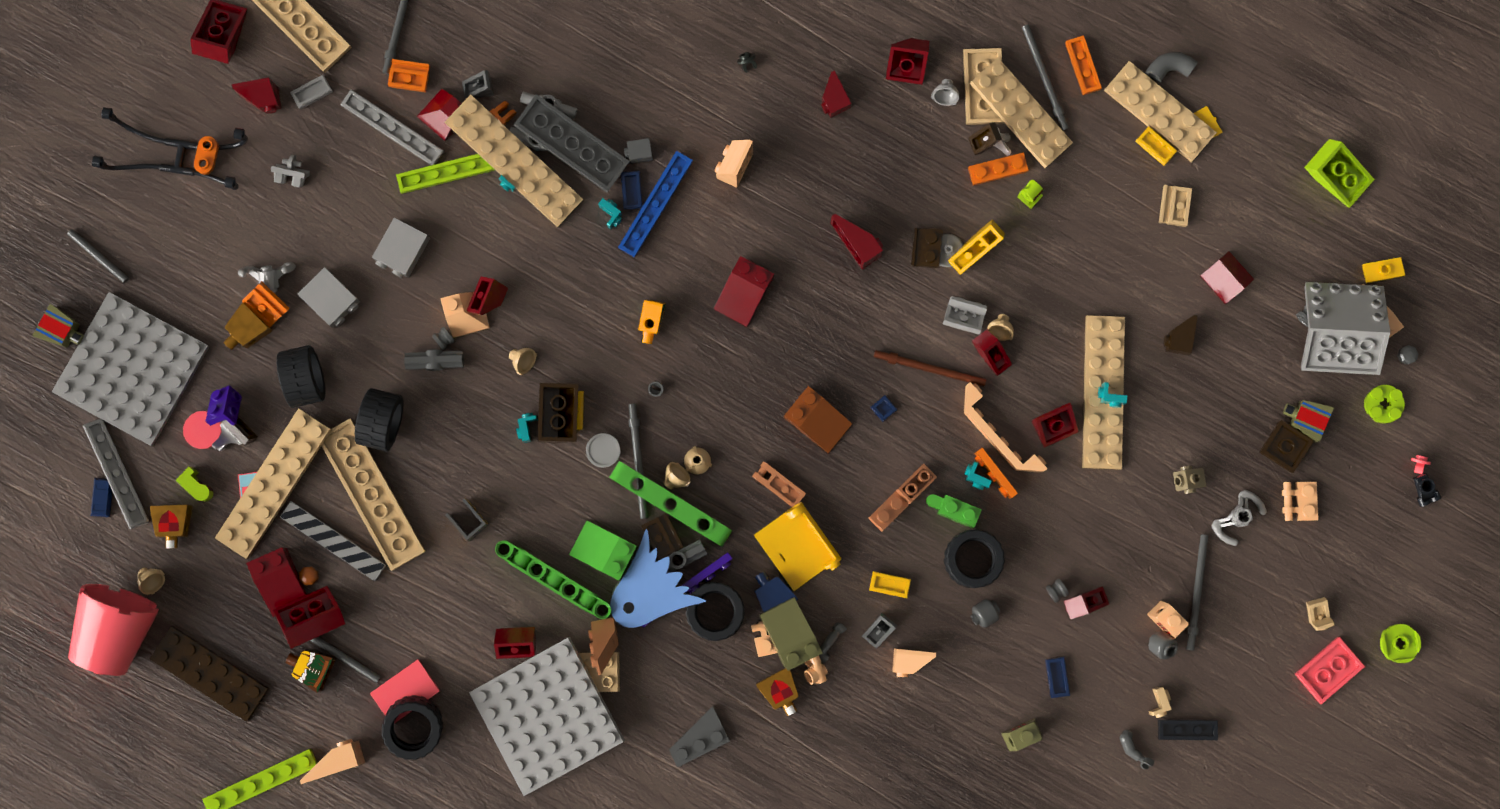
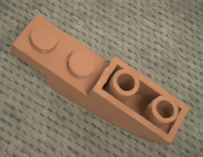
(902, 497)

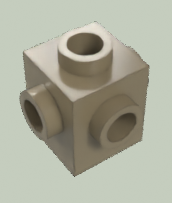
(1189, 479)

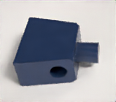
(772, 591)

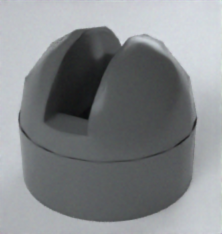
(654, 392)

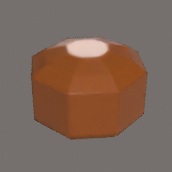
(308, 576)

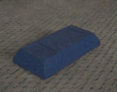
(631, 190)
(101, 498)
(1057, 677)

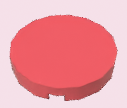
(200, 433)

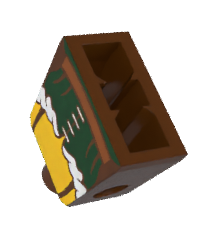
(311, 668)

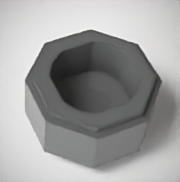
(1407, 354)

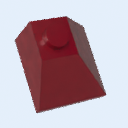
(908, 61)
(260, 93)
(438, 111)

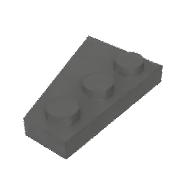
(700, 739)

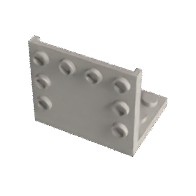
(1345, 328)

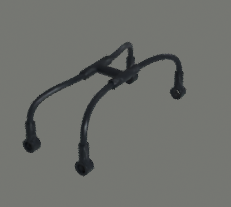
(229, 182)

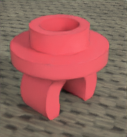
(1420, 462)

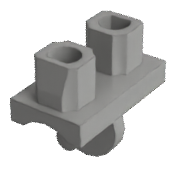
(281, 172)

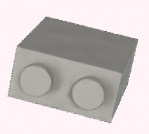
(400, 248)
(329, 298)

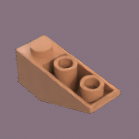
(604, 643)

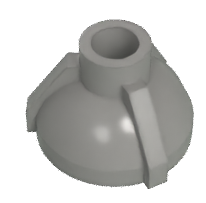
(945, 93)

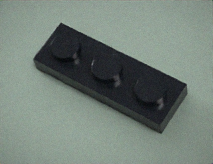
(1187, 730)

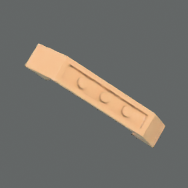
(1033, 464)

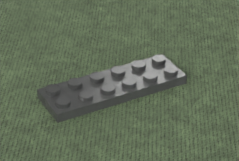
(571, 143)

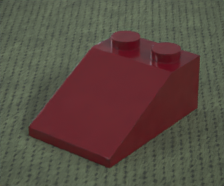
(218, 31)
(858, 241)
(744, 291)
(276, 578)

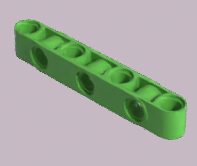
(658, 496)
(553, 579)

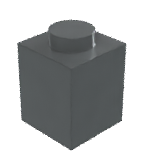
(638, 151)

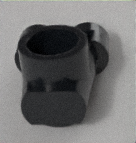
(1427, 493)

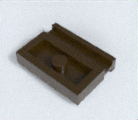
(927, 248)
(662, 536)

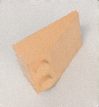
(735, 161)
(345, 756)

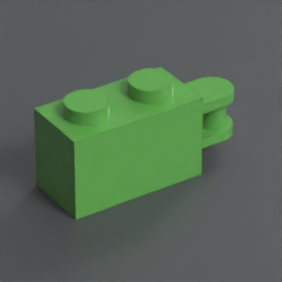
(955, 509)

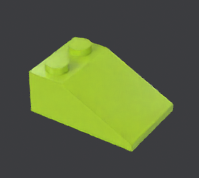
(1339, 172)

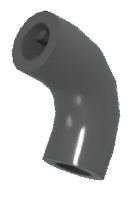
(1170, 62)

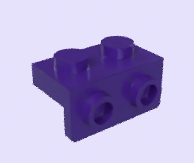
(223, 405)

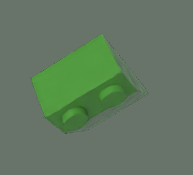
(603, 550)

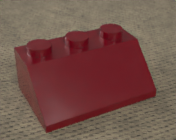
(309, 617)

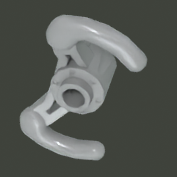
(268, 274)
(1234, 516)

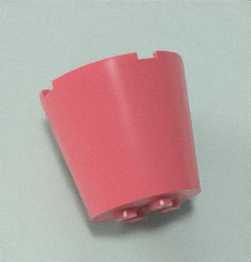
(109, 628)

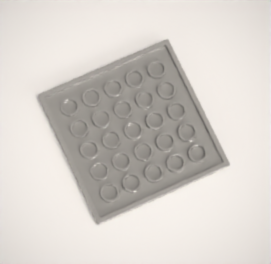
(130, 369)
(547, 716)

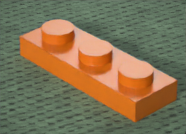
(1083, 65)
(998, 169)
(995, 474)

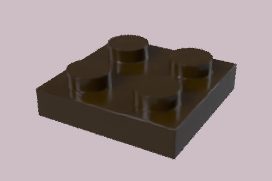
(1286, 446)

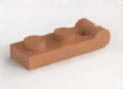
(779, 485)

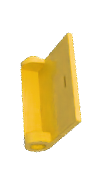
(801, 545)

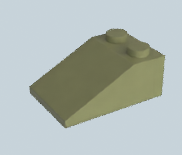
(790, 634)

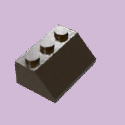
(557, 413)

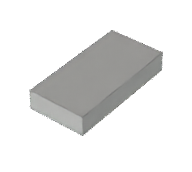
(311, 92)

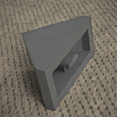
(478, 85)
(879, 630)

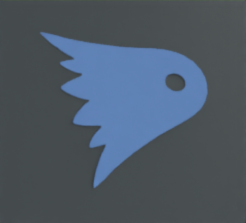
(649, 589)

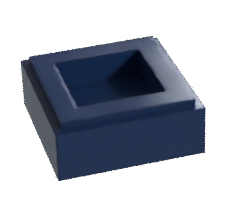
(883, 408)

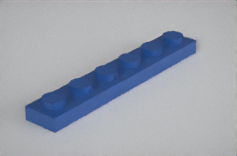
(655, 204)

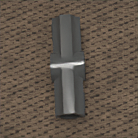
(434, 360)
(689, 553)

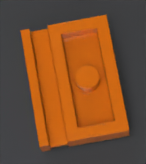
(408, 75)
(265, 304)

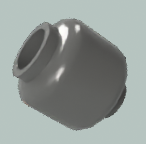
(985, 613)
(1163, 645)

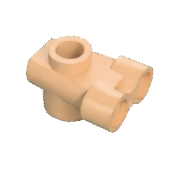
(816, 671)

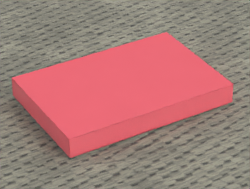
(1329, 670)
(408, 682)

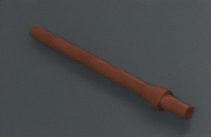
(893, 358)

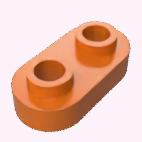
(208, 155)

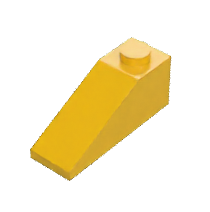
(977, 246)

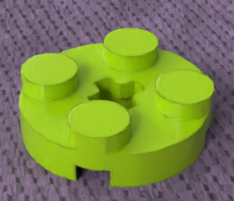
(1392, 396)
(1390, 637)

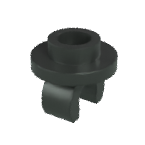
(745, 59)

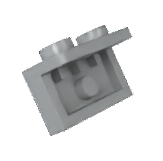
(965, 315)

